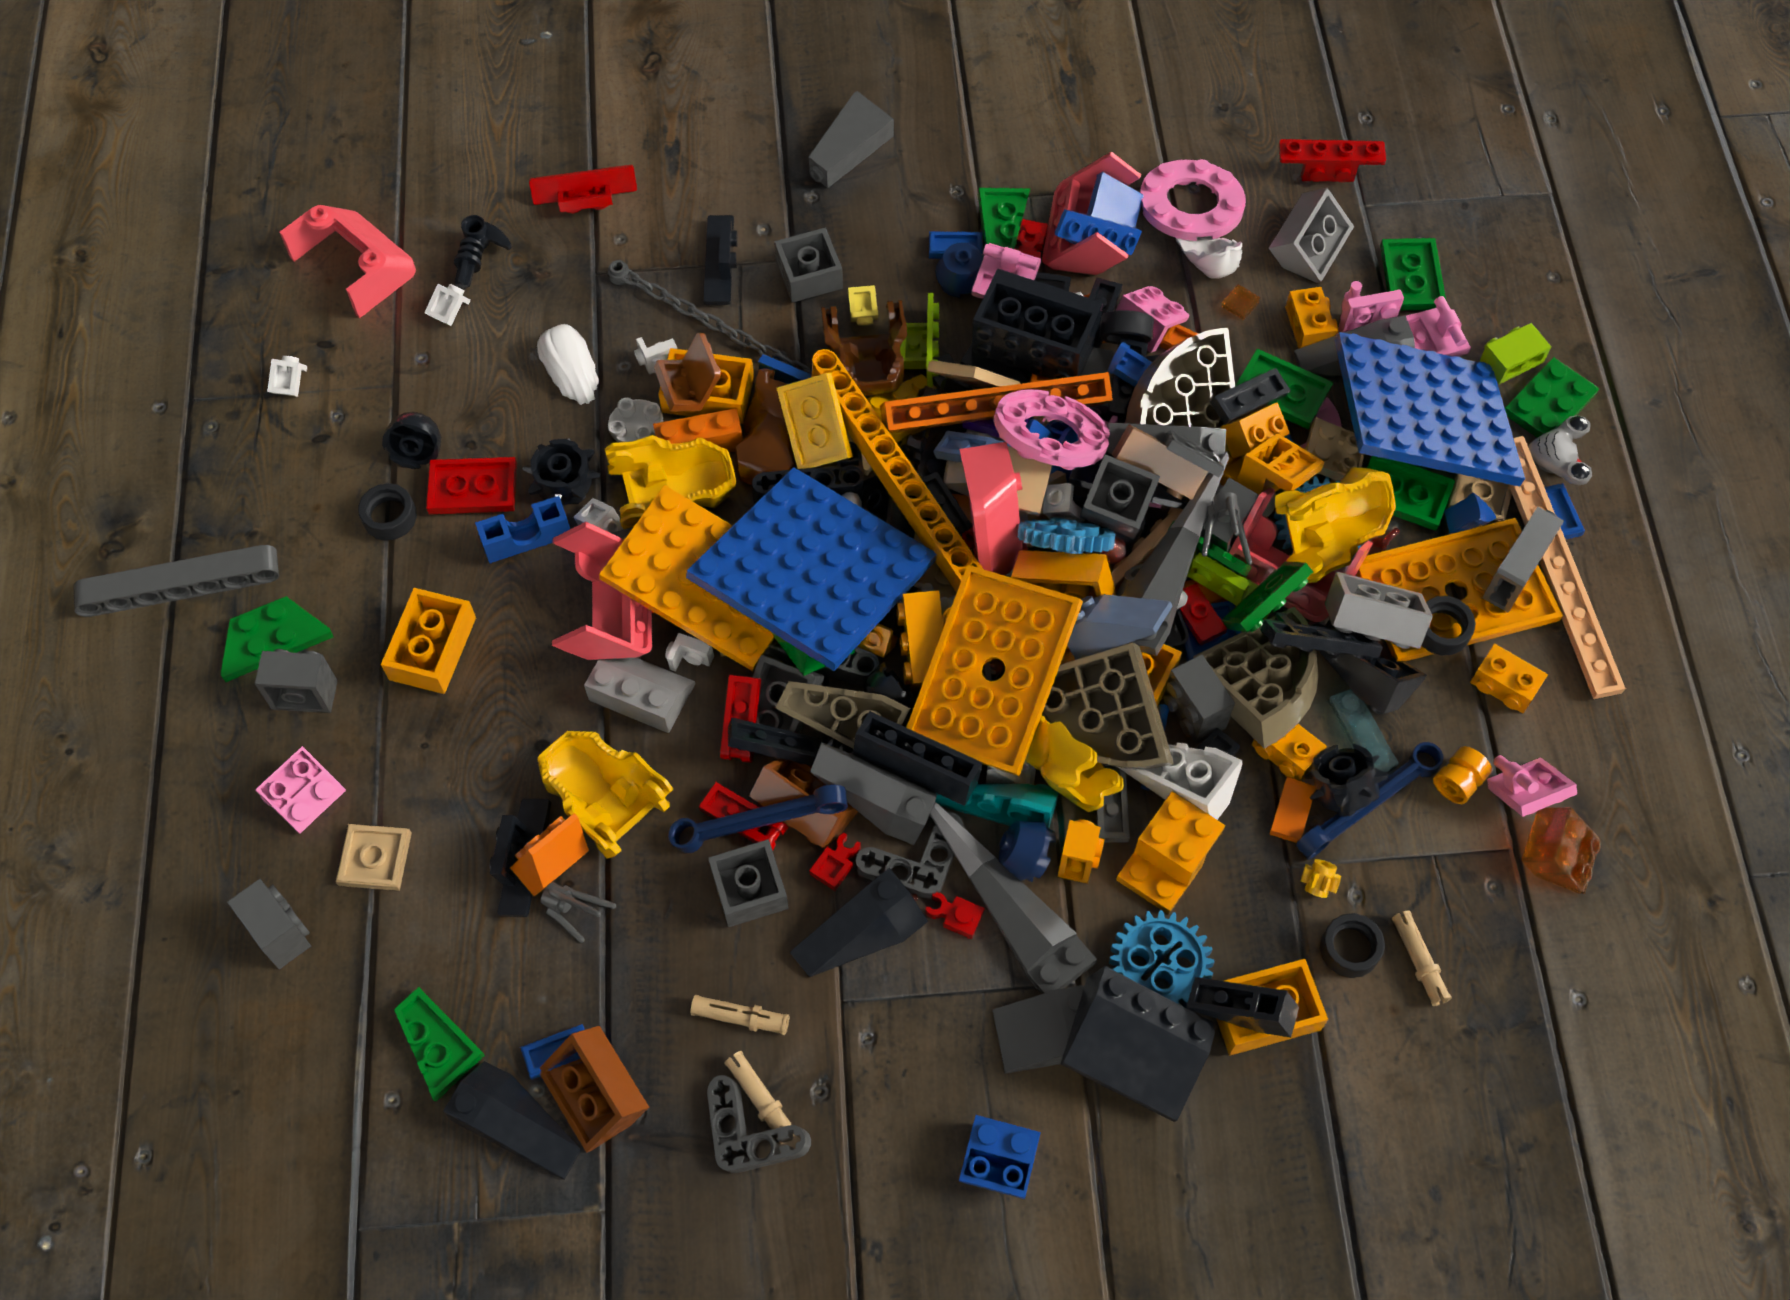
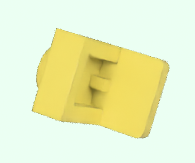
(863, 304)

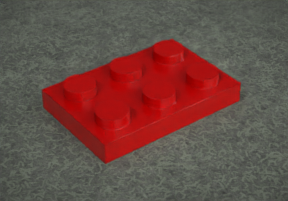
(472, 485)

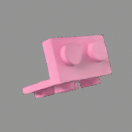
(1154, 303)

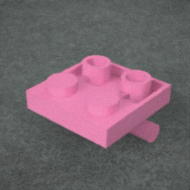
(1004, 259)
(1363, 310)
(1439, 330)
(1530, 785)
(300, 790)

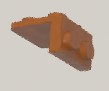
(690, 380)

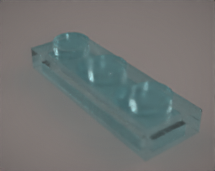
(1361, 728)

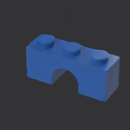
(506, 538)

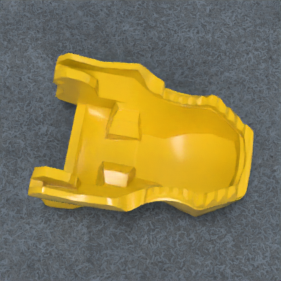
(691, 468)
(1337, 518)
(1071, 766)
(601, 786)

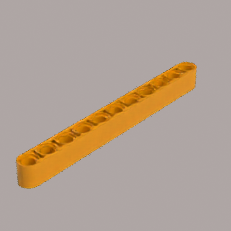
(896, 463)

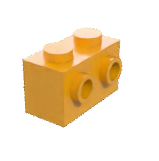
(1310, 316)
(1254, 429)
(1508, 678)
(1293, 752)
(1080, 851)

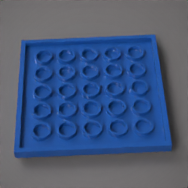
(1427, 409)
(812, 567)

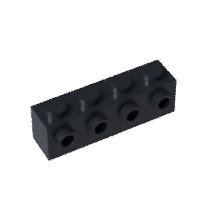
(917, 758)

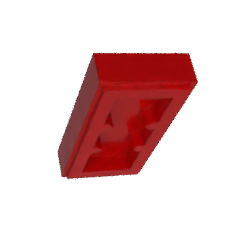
(1201, 616)

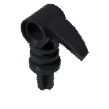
(476, 238)

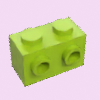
(1515, 352)

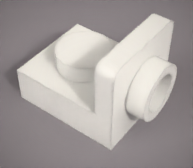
(446, 303)
(650, 355)
(285, 376)
(1060, 503)
(599, 515)
(690, 649)

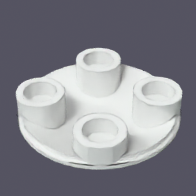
(634, 419)

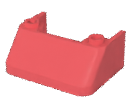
(1074, 193)
(381, 260)
(993, 506)
(1266, 559)
(618, 623)

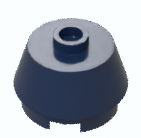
(959, 269)
(1026, 849)

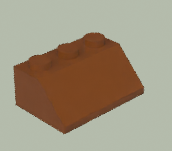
(787, 781)
(594, 1090)

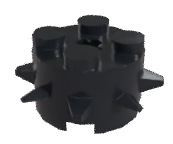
(561, 471)
(1345, 779)

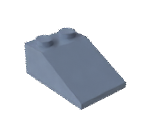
(1113, 622)

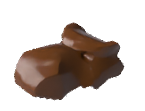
(872, 359)
(767, 437)

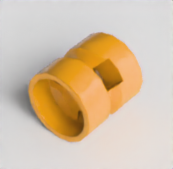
(1462, 775)

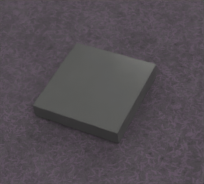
(1193, 453)

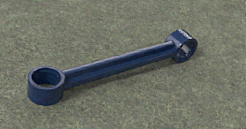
(825, 800)
(1321, 836)

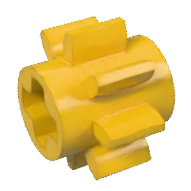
(1320, 878)

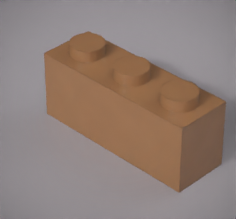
(1152, 455)

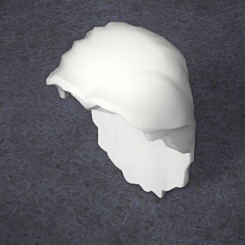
(1213, 256)
(568, 362)

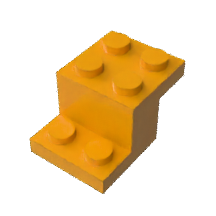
(1273, 464)
(1170, 852)

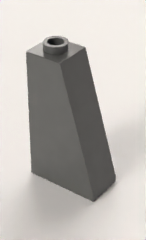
(850, 140)
(1522, 559)

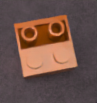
(550, 854)

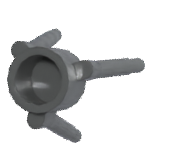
(1226, 510)
(561, 899)

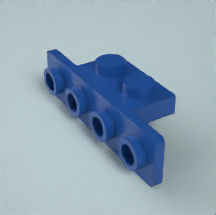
(1078, 226)

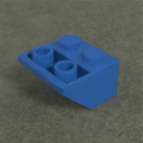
(999, 1157)

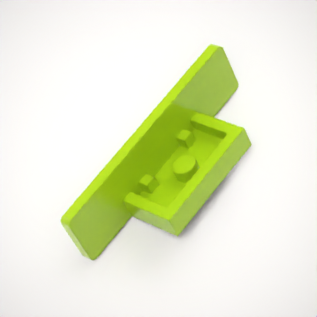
(919, 344)
(1220, 579)

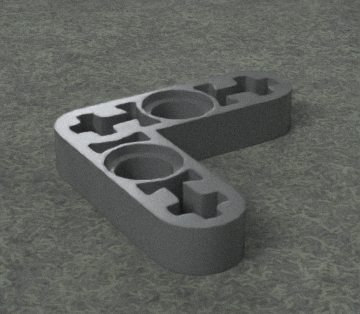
(924, 869)
(738, 1139)

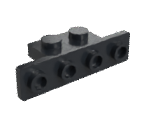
(719, 259)
(511, 838)

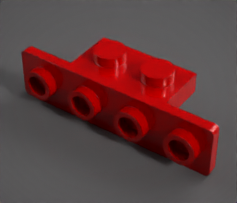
(1331, 158)
(583, 188)

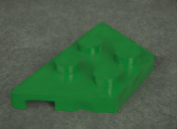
(268, 628)

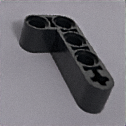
(833, 477)

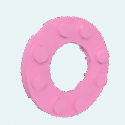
(1190, 226)
(1088, 425)

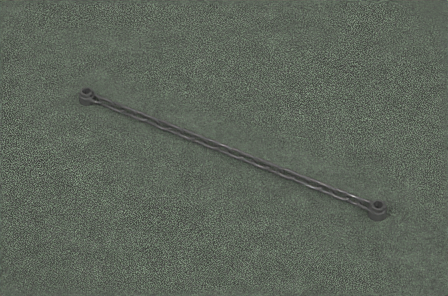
(623, 275)

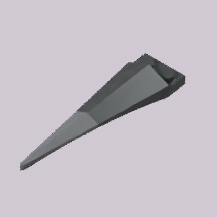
(1168, 565)
(1036, 934)

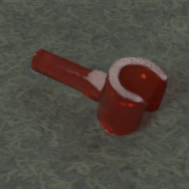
(1383, 542)

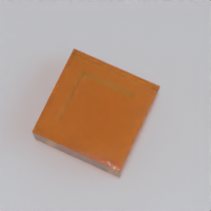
(1240, 302)

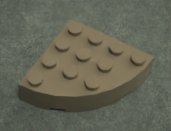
(1183, 382)
(1266, 682)
(1111, 708)

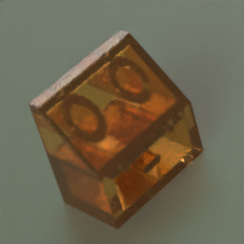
(1561, 848)

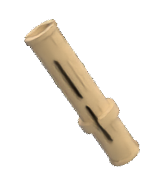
(1421, 958)
(752, 1017)
(761, 1098)

